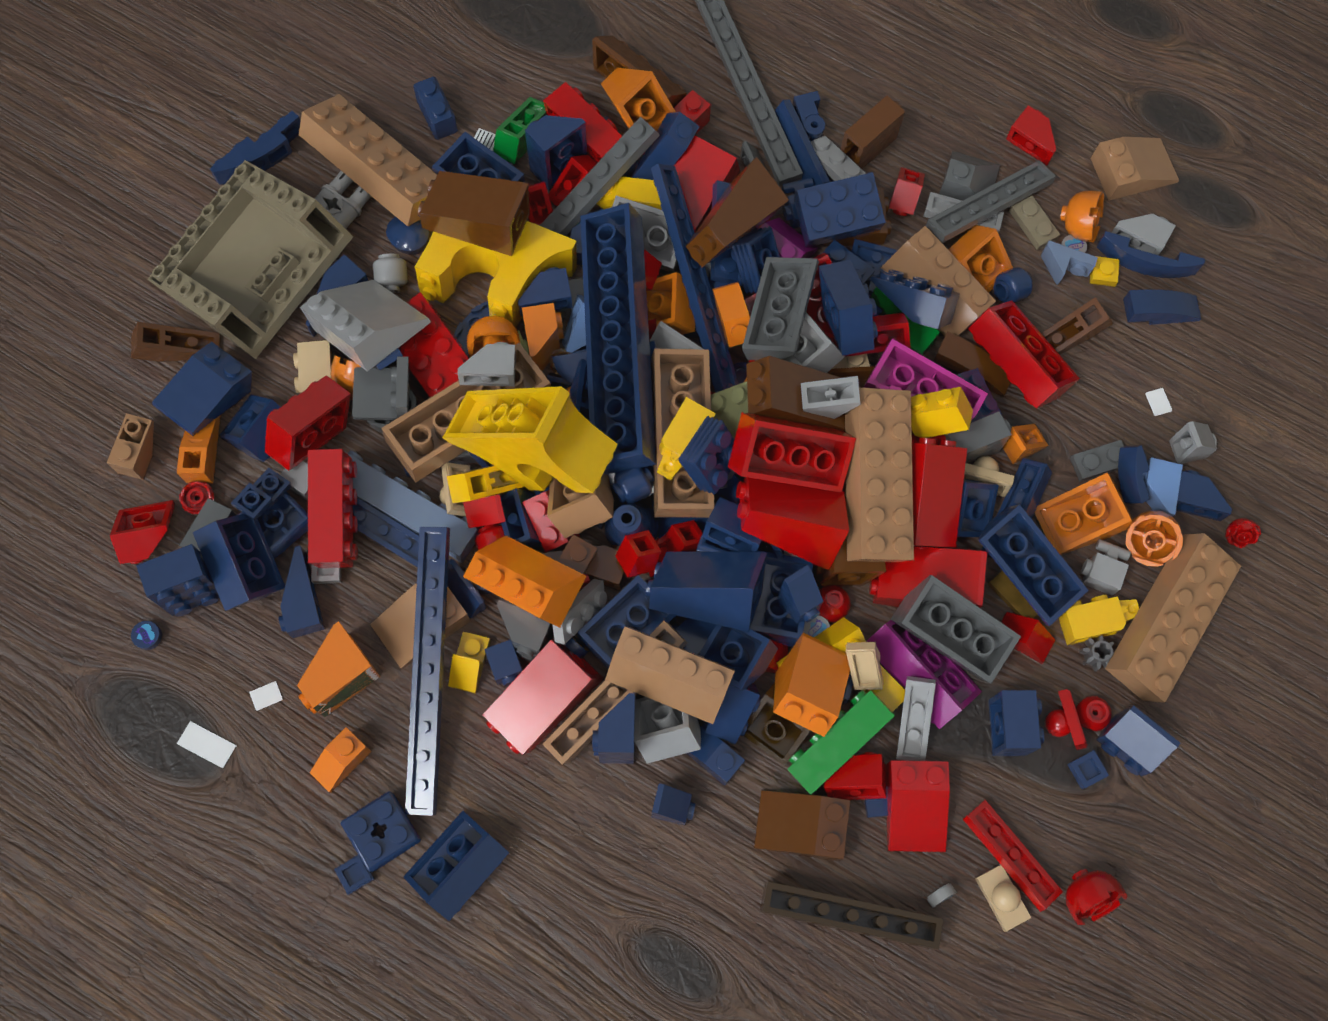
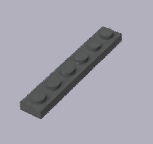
(601, 178)
(990, 201)

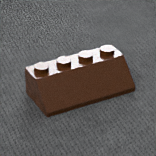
(612, 53)

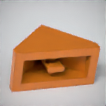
(1024, 442)

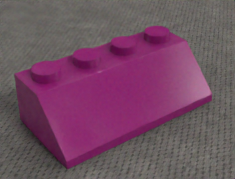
(909, 656)

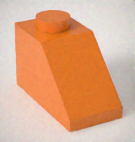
(732, 312)
(339, 759)

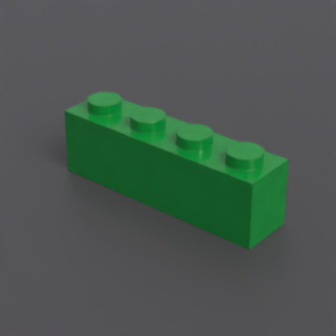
(841, 741)

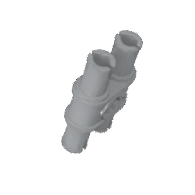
(349, 208)

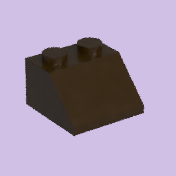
(772, 732)

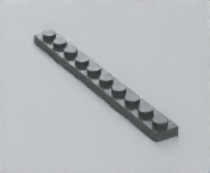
(750, 91)

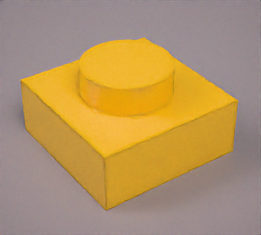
(1105, 272)

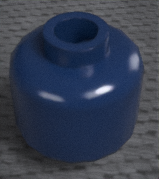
(1013, 285)
(632, 484)

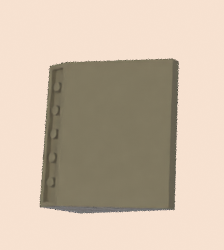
(251, 257)

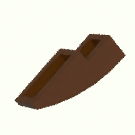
(964, 356)

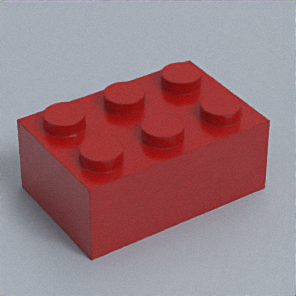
(306, 422)

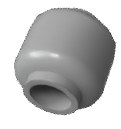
(390, 272)

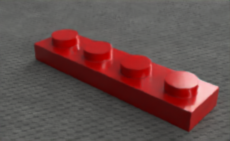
(1013, 855)

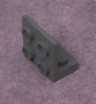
(381, 392)

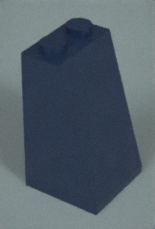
(709, 586)

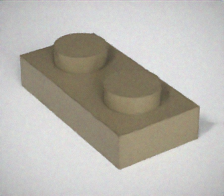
(1034, 222)

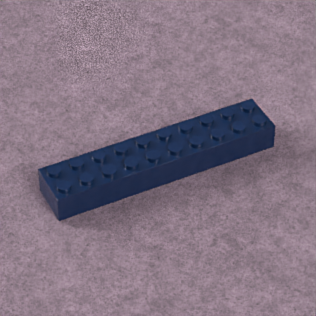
(618, 334)

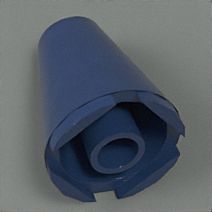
(642, 520)

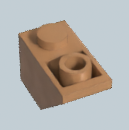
(133, 447)

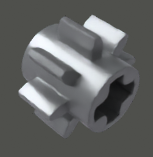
(1092, 658)

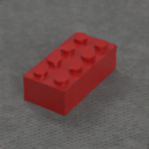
(433, 351)
(1023, 354)
(791, 452)
(331, 509)

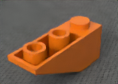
(198, 454)

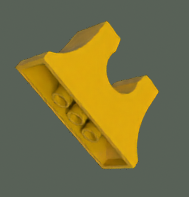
(451, 259)
(532, 437)

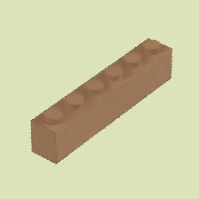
(579, 727)

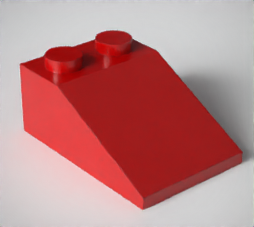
(917, 805)

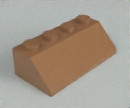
(929, 259)
(669, 674)

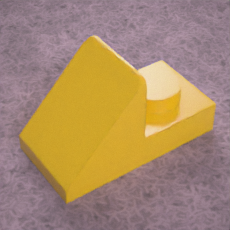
(468, 662)

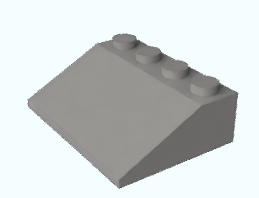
(363, 321)

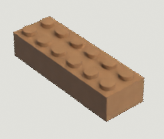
(368, 156)
(675, 377)
(419, 432)
(880, 478)
(1173, 618)

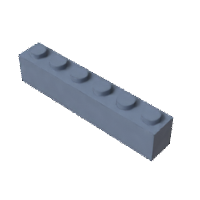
(410, 508)

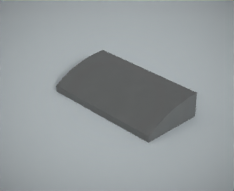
(779, 307)

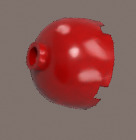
(1093, 895)

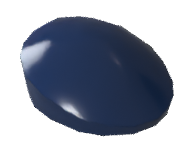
(405, 238)

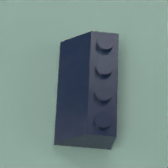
(1032, 563)

